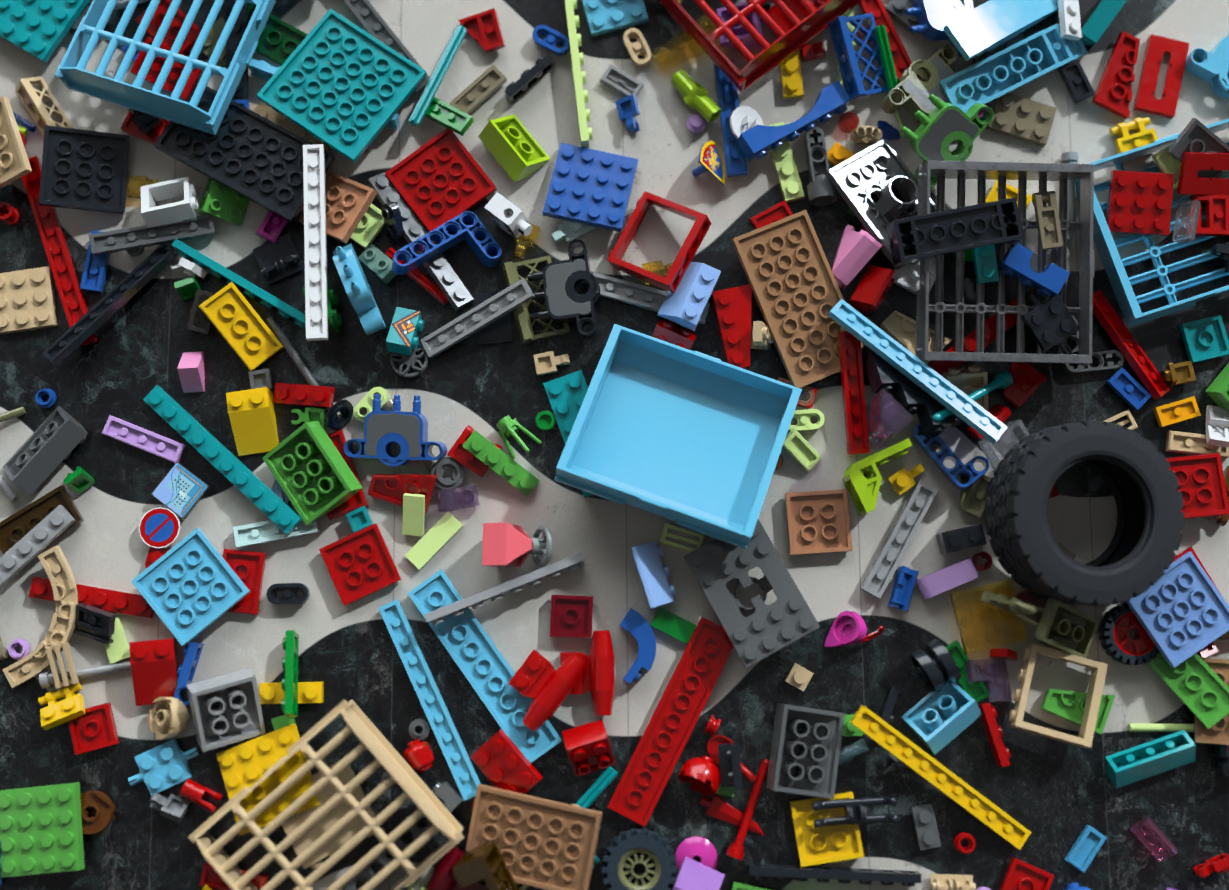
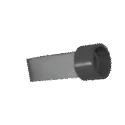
(820, 188)

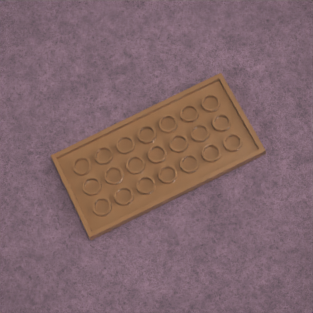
(794, 295)

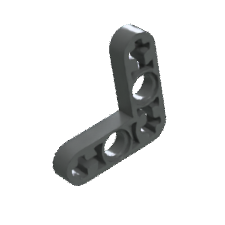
(1098, 355)

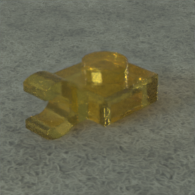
(134, 185)
(525, 241)
(657, 268)

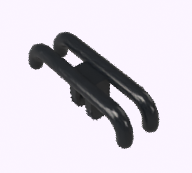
(854, 811)

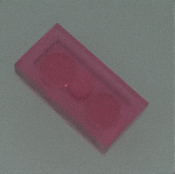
(1153, 839)

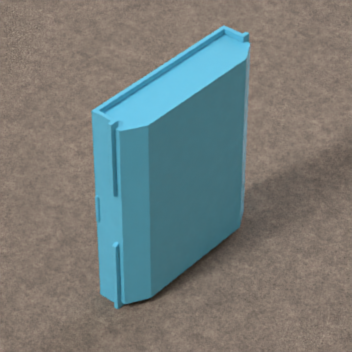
(678, 435)

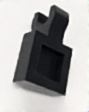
(145, 122)

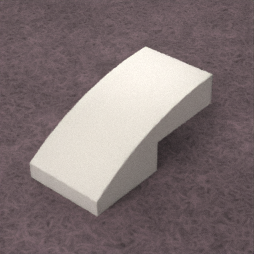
(1217, 426)

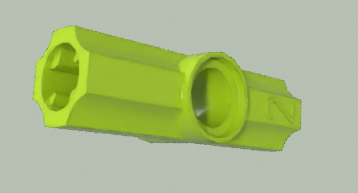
(696, 96)

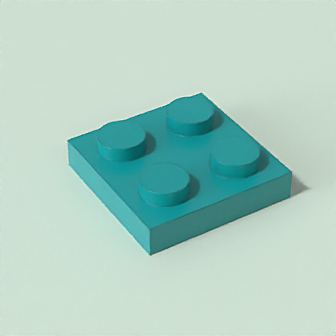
(1205, 339)

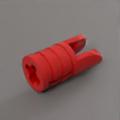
(196, 793)

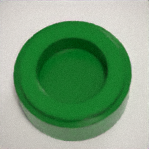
(545, 421)

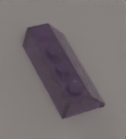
(885, 418)

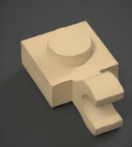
(547, 362)

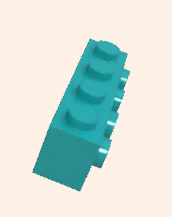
(1150, 758)

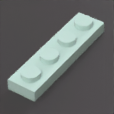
(268, 531)

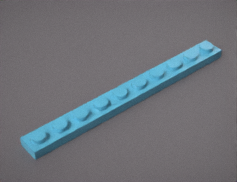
(917, 371)
(430, 699)

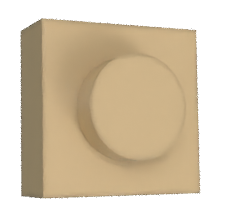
(799, 677)

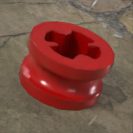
(712, 725)

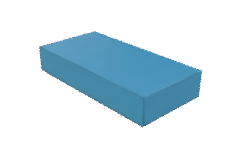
(1085, 848)

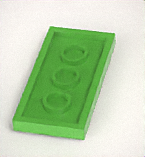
(1196, 687)

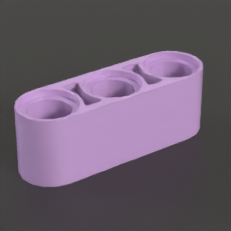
(947, 578)

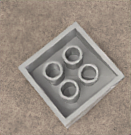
(226, 709)

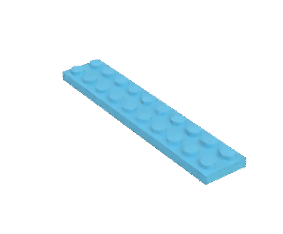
(483, 666)

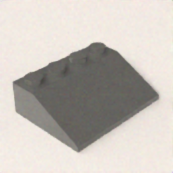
(805, 751)

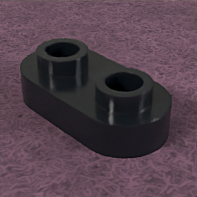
(393, 221)
(288, 593)

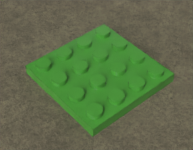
(41, 830)

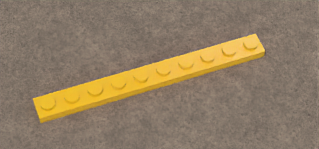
(940, 777)

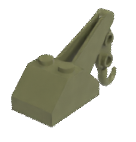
(1059, 626)

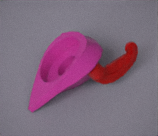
(848, 630)

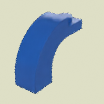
(645, 638)

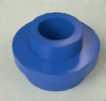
(39, 398)

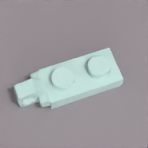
(571, 230)

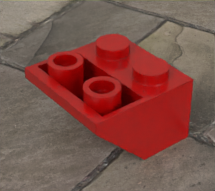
(870, 289)
(588, 748)

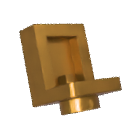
(1179, 373)

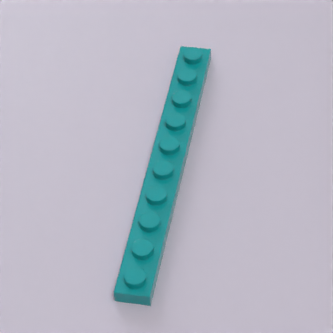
(223, 459)

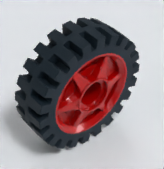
(1116, 637)

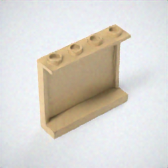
(327, 820)

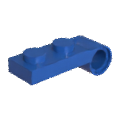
(187, 670)

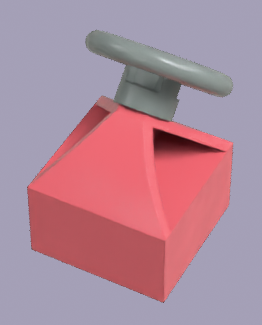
(509, 545)

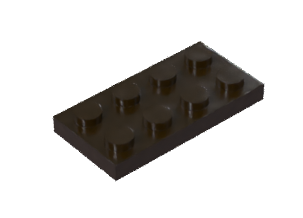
(23, 521)

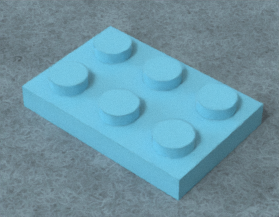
(613, 15)

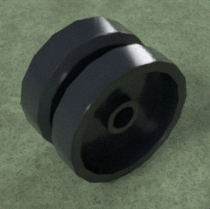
(935, 666)

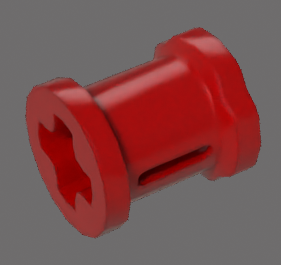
(13, 214)

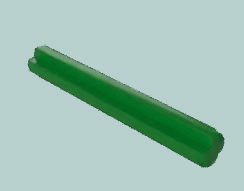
(886, 57)

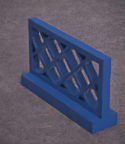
(848, 57)

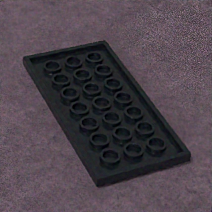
(245, 156)

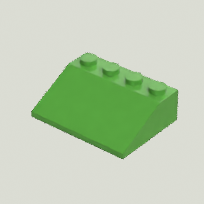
(312, 472)

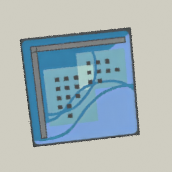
(180, 490)

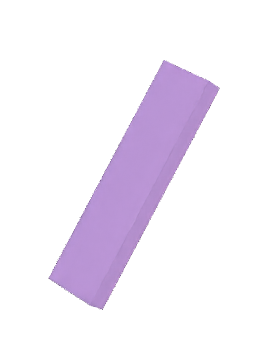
(143, 439)

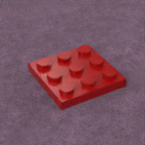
(1140, 202)
(1201, 485)
(360, 564)

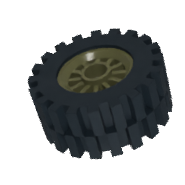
(641, 842)

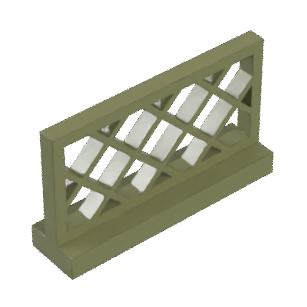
(521, 313)

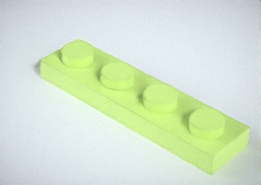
(787, 172)

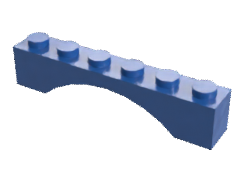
(761, 138)

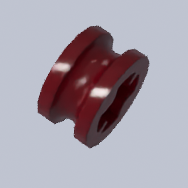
(983, 555)

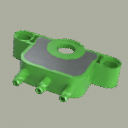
(944, 126)

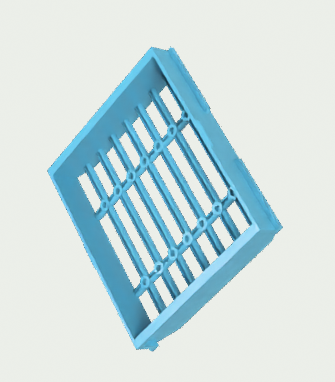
(91, 30)
(1115, 265)

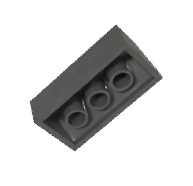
(45, 450)

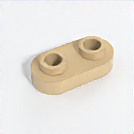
(637, 48)

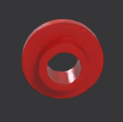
(970, 843)

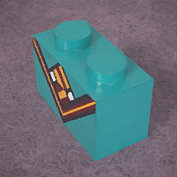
(404, 331)

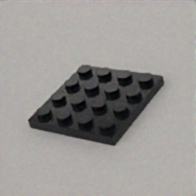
(84, 170)

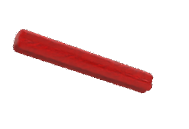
(422, 280)

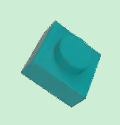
(359, 519)

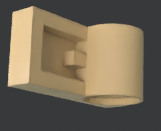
(760, 336)

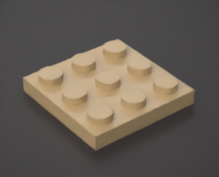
(27, 300)

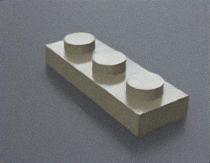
(479, 90)

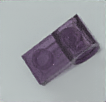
(458, 498)

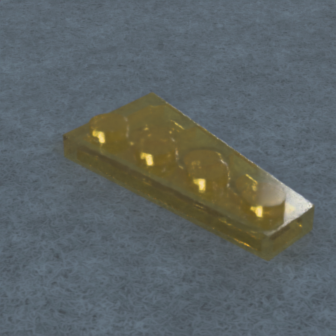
(682, 46)

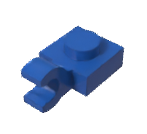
(627, 111)

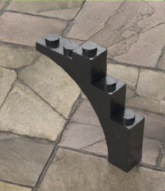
(906, 393)

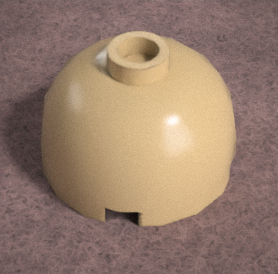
(168, 718)

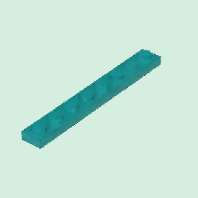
(250, 289)

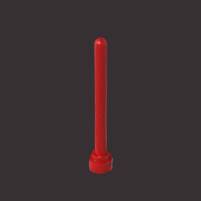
(736, 848)

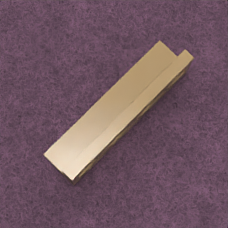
(36, 109)

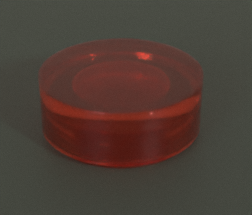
(848, 122)

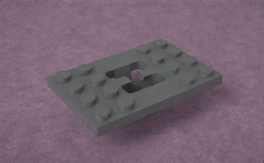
(874, 173)
(770, 625)

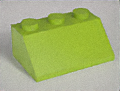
(513, 147)

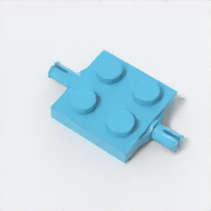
(163, 766)

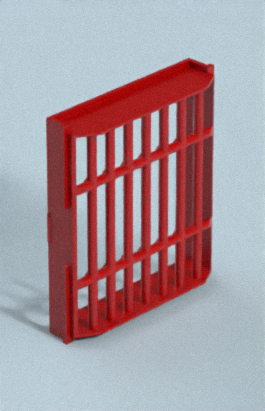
(772, 54)

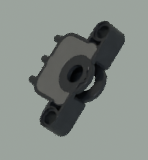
(560, 288)

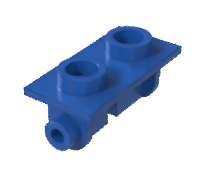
(903, 588)

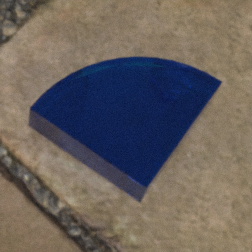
(888, 131)

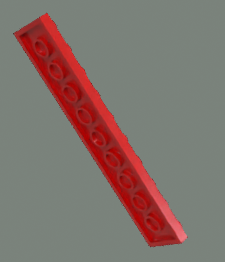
(672, 723)

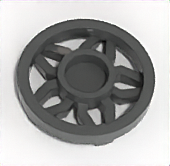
(410, 362)

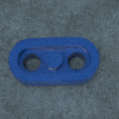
(552, 39)

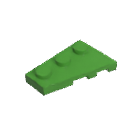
(1071, 704)

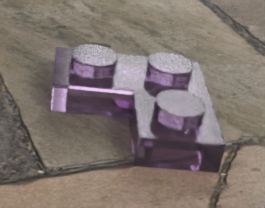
(994, 674)

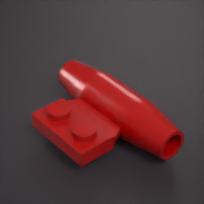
(598, 673)
(547, 686)

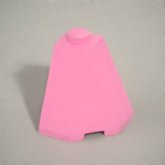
(853, 255)

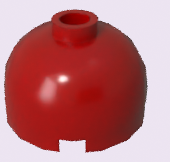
(701, 774)

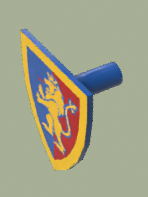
(711, 161)

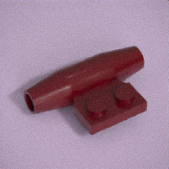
(443, 878)

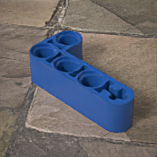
(946, 453)

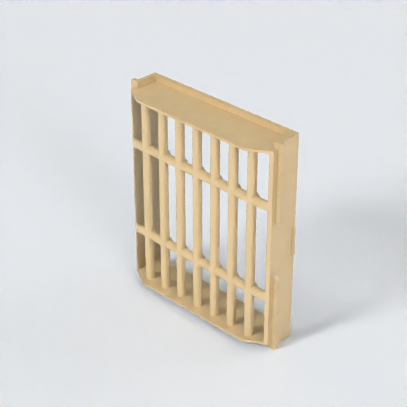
(399, 772)

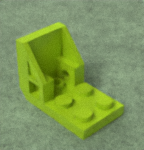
(866, 489)

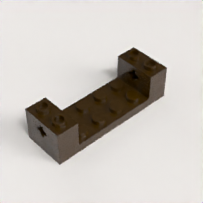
(484, 863)

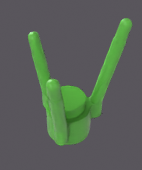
(508, 427)

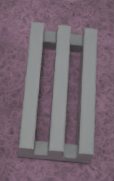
(618, 89)

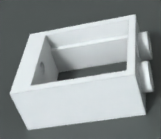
(171, 212)

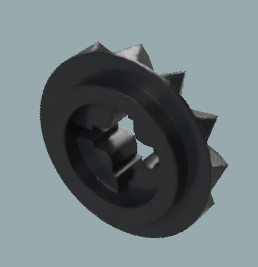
(335, 421)

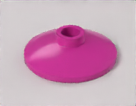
(697, 846)

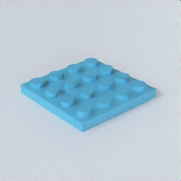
(190, 586)

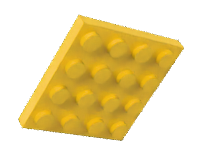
(248, 762)

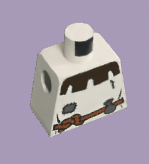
(511, 221)

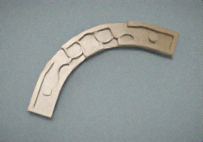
(62, 622)

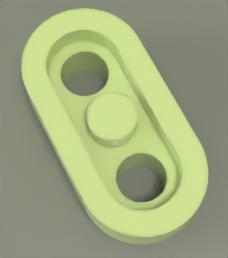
(367, 402)
(803, 420)

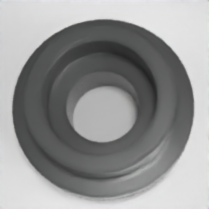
(419, 722)

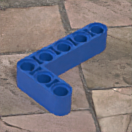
(445, 241)

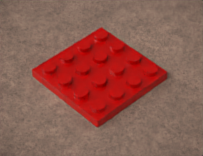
(440, 180)

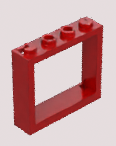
(685, 254)

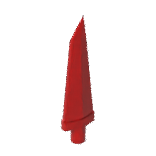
(724, 811)

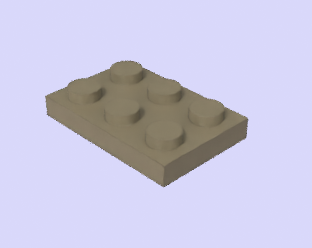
(1022, 119)

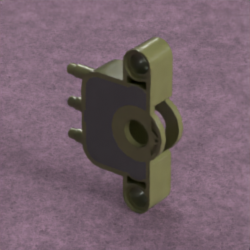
(912, 92)

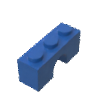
(1017, 264)

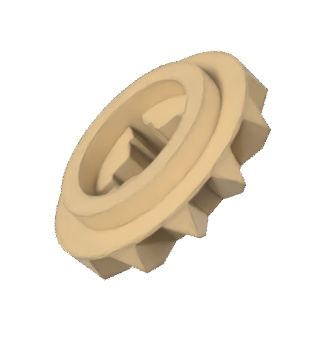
(866, 135)

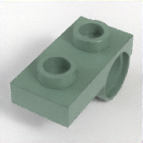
(378, 263)

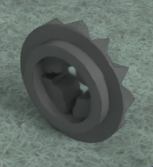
(457, 474)

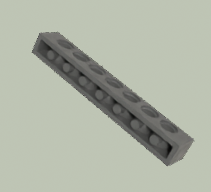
(450, 800)

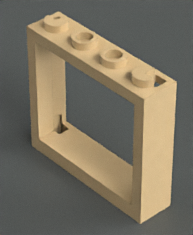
(1092, 702)

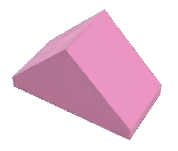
(192, 372)

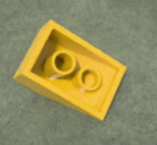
(253, 420)

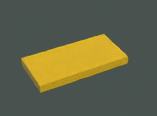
(241, 326)

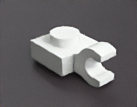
(190, 268)

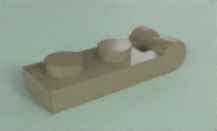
(1047, 220)

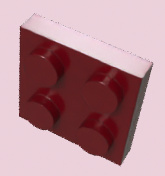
(571, 616)

